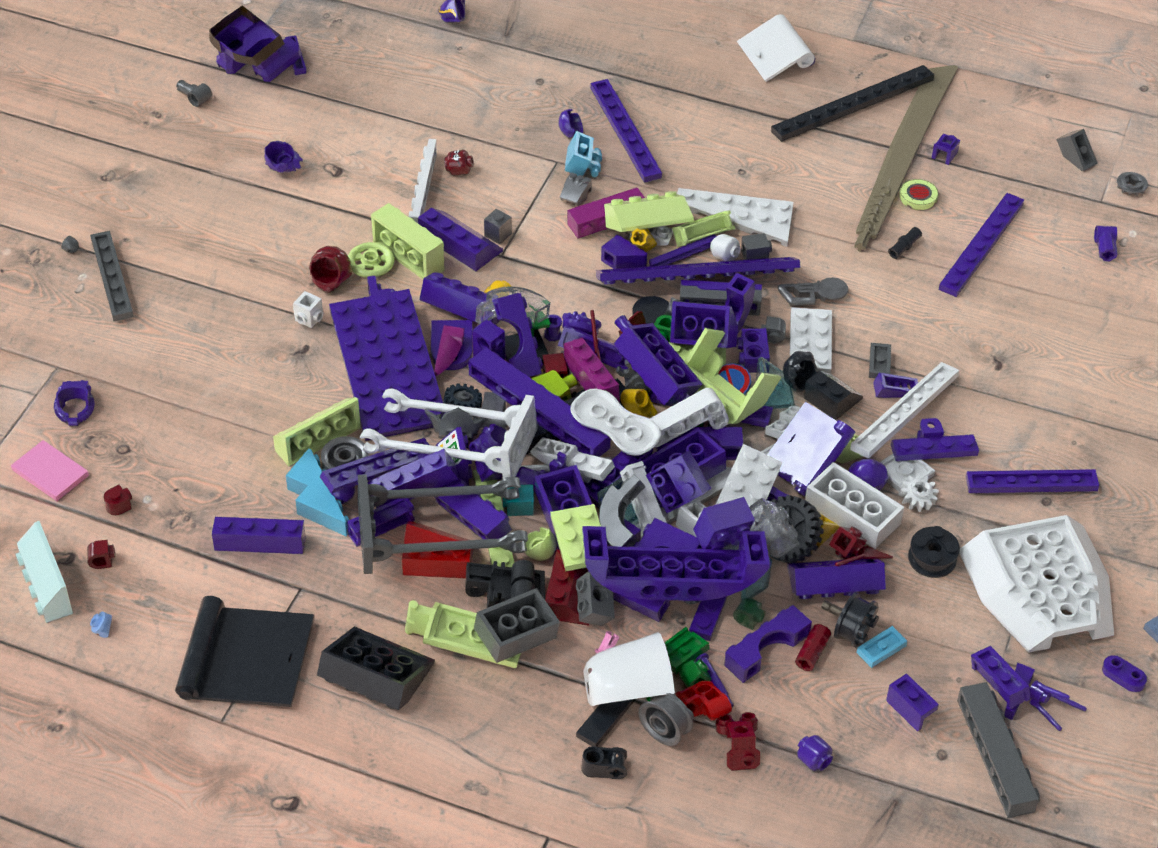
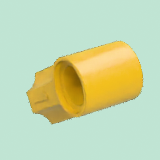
(643, 239)

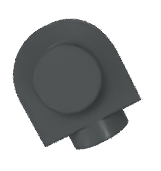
(775, 329)

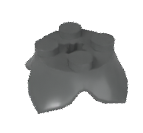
(453, 419)

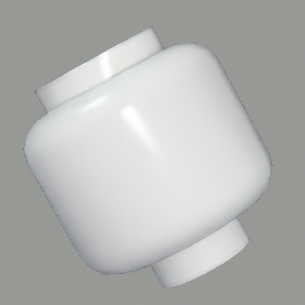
(725, 247)

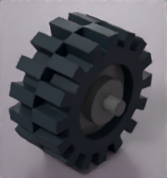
(463, 396)

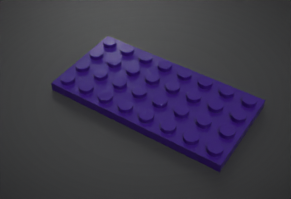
(382, 352)

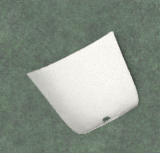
(629, 671)

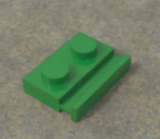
(684, 647)

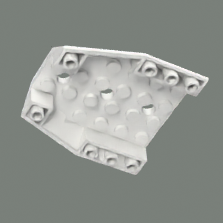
(1013, 584)

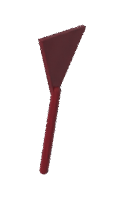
(594, 334)
(868, 553)

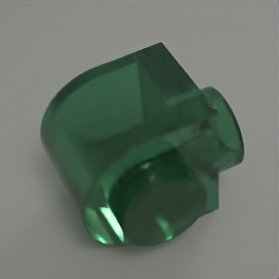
(749, 613)

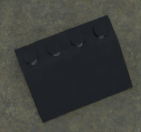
(374, 667)

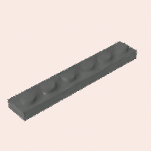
(111, 276)

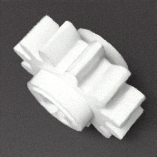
(918, 492)

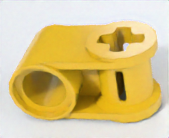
(638, 402)

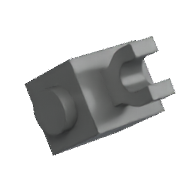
(632, 378)

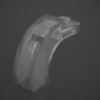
(537, 305)

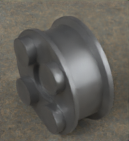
(342, 451)
(666, 718)

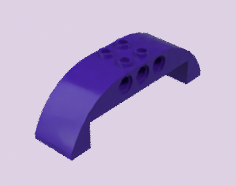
(675, 572)

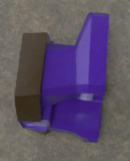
(248, 40)

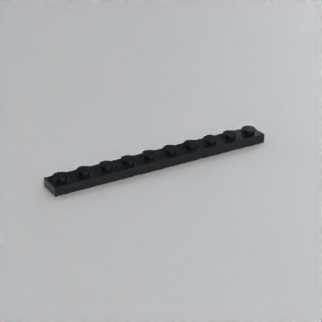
(852, 103)

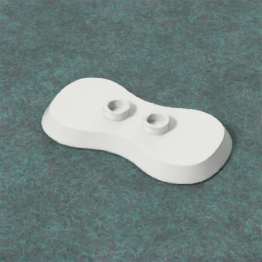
(603, 412)

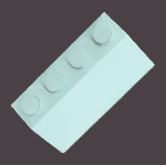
(43, 574)

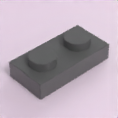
(879, 359)

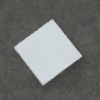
(900, 470)

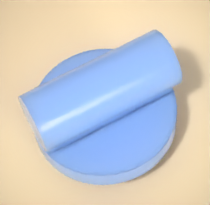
(101, 624)

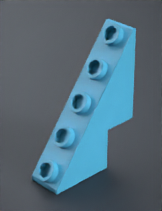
(314, 498)

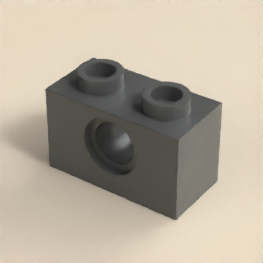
(594, 601)

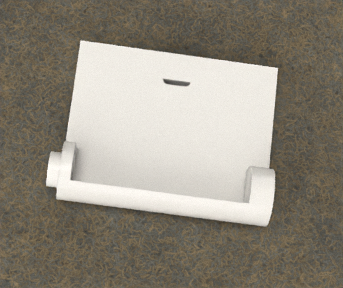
(778, 47)

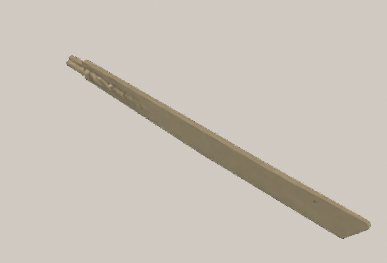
(902, 152)

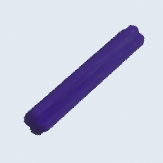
(682, 252)

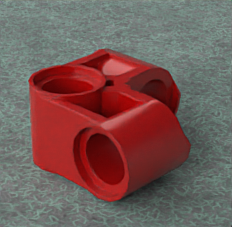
(706, 700)

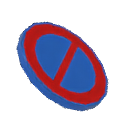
(736, 376)

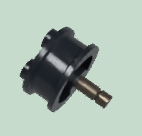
(854, 619)

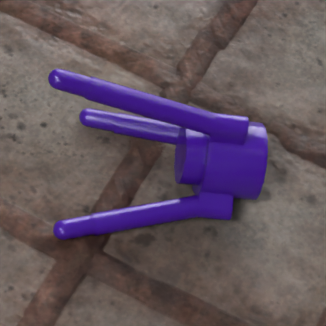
(1041, 694)

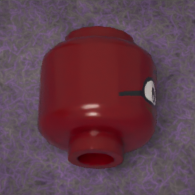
(458, 162)

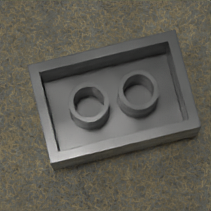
(516, 625)

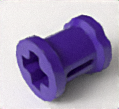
(553, 332)

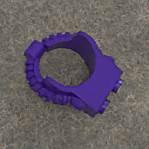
(73, 390)

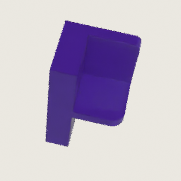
(911, 701)

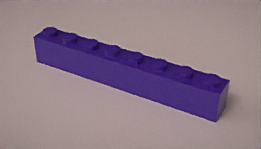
(551, 411)

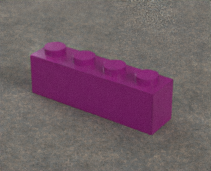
(591, 216)
(588, 368)

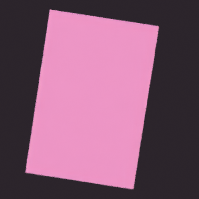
(50, 470)

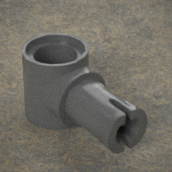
(196, 94)

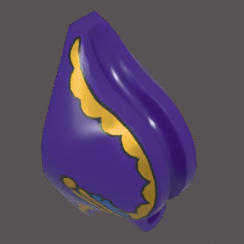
(452, 10)

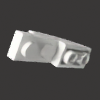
(588, 465)

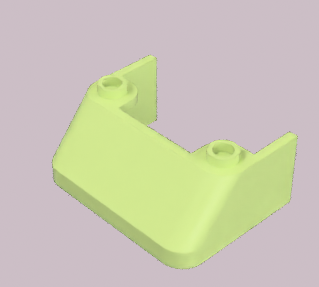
(706, 365)

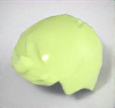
(541, 544)

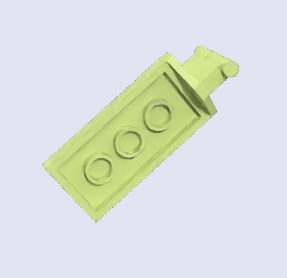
(450, 630)

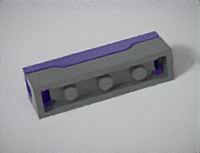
(714, 293)

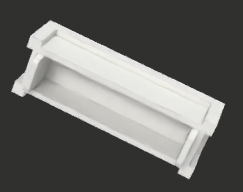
(645, 503)

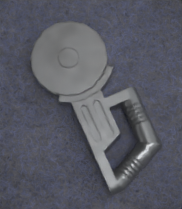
(806, 293)

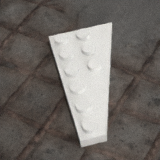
(747, 213)

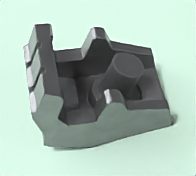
(576, 188)

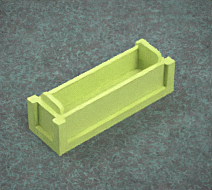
(702, 228)

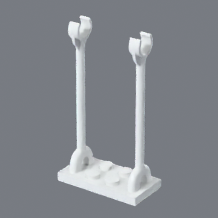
(512, 451)

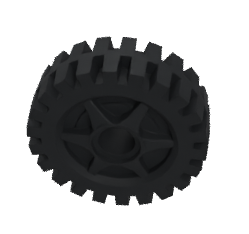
(806, 521)

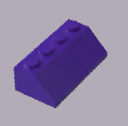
(459, 239)
(828, 579)

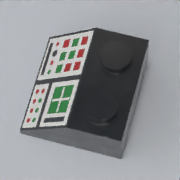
(830, 394)

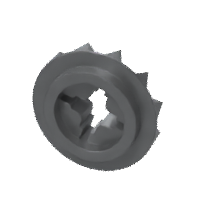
(1135, 179)

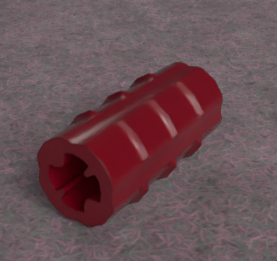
(813, 647)

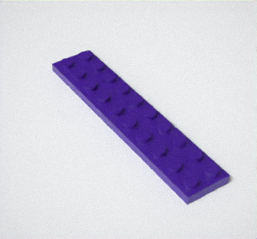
(706, 269)

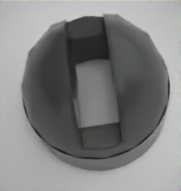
(70, 244)

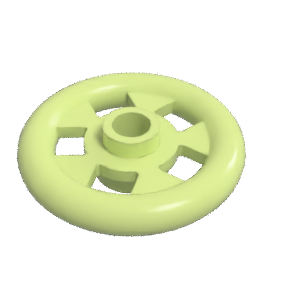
(371, 259)

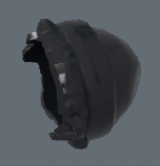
(799, 369)

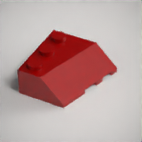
(434, 563)

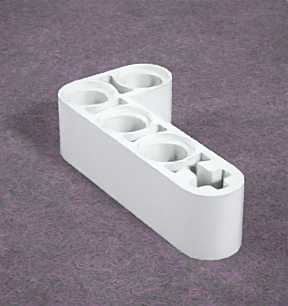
(689, 413)

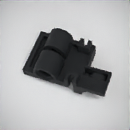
(503, 582)

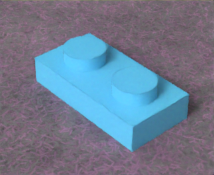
(881, 646)

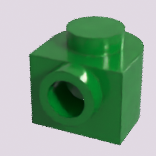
(663, 324)
(694, 672)

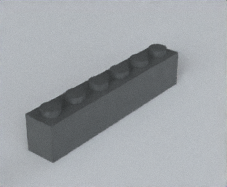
(998, 750)

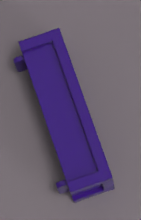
(386, 519)
(1001, 676)

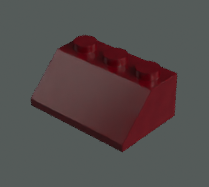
(562, 591)

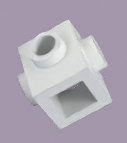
(308, 309)

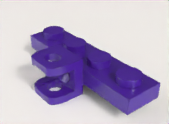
(933, 445)

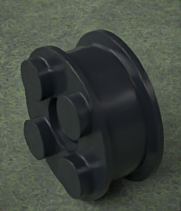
(933, 552)

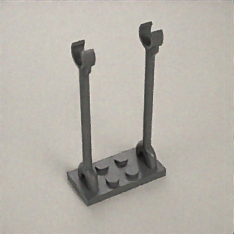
(381, 549)

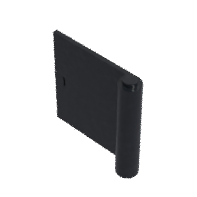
(244, 655)

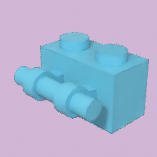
(583, 156)

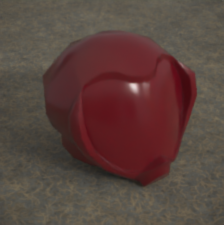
(330, 268)

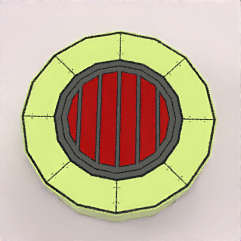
(918, 194)

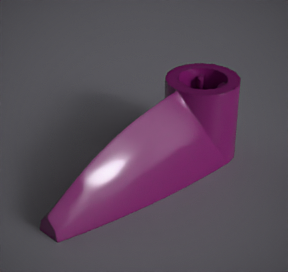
(449, 347)

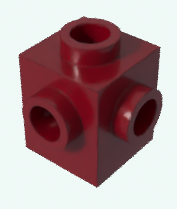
(848, 542)

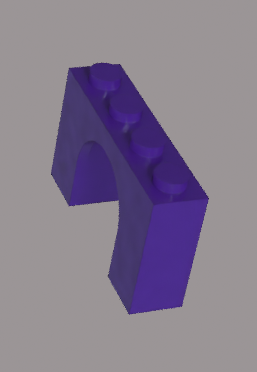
(658, 535)

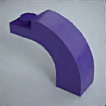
(740, 296)

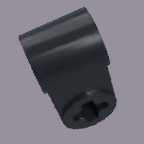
(605, 762)

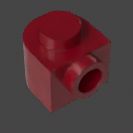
(117, 500)
(100, 554)

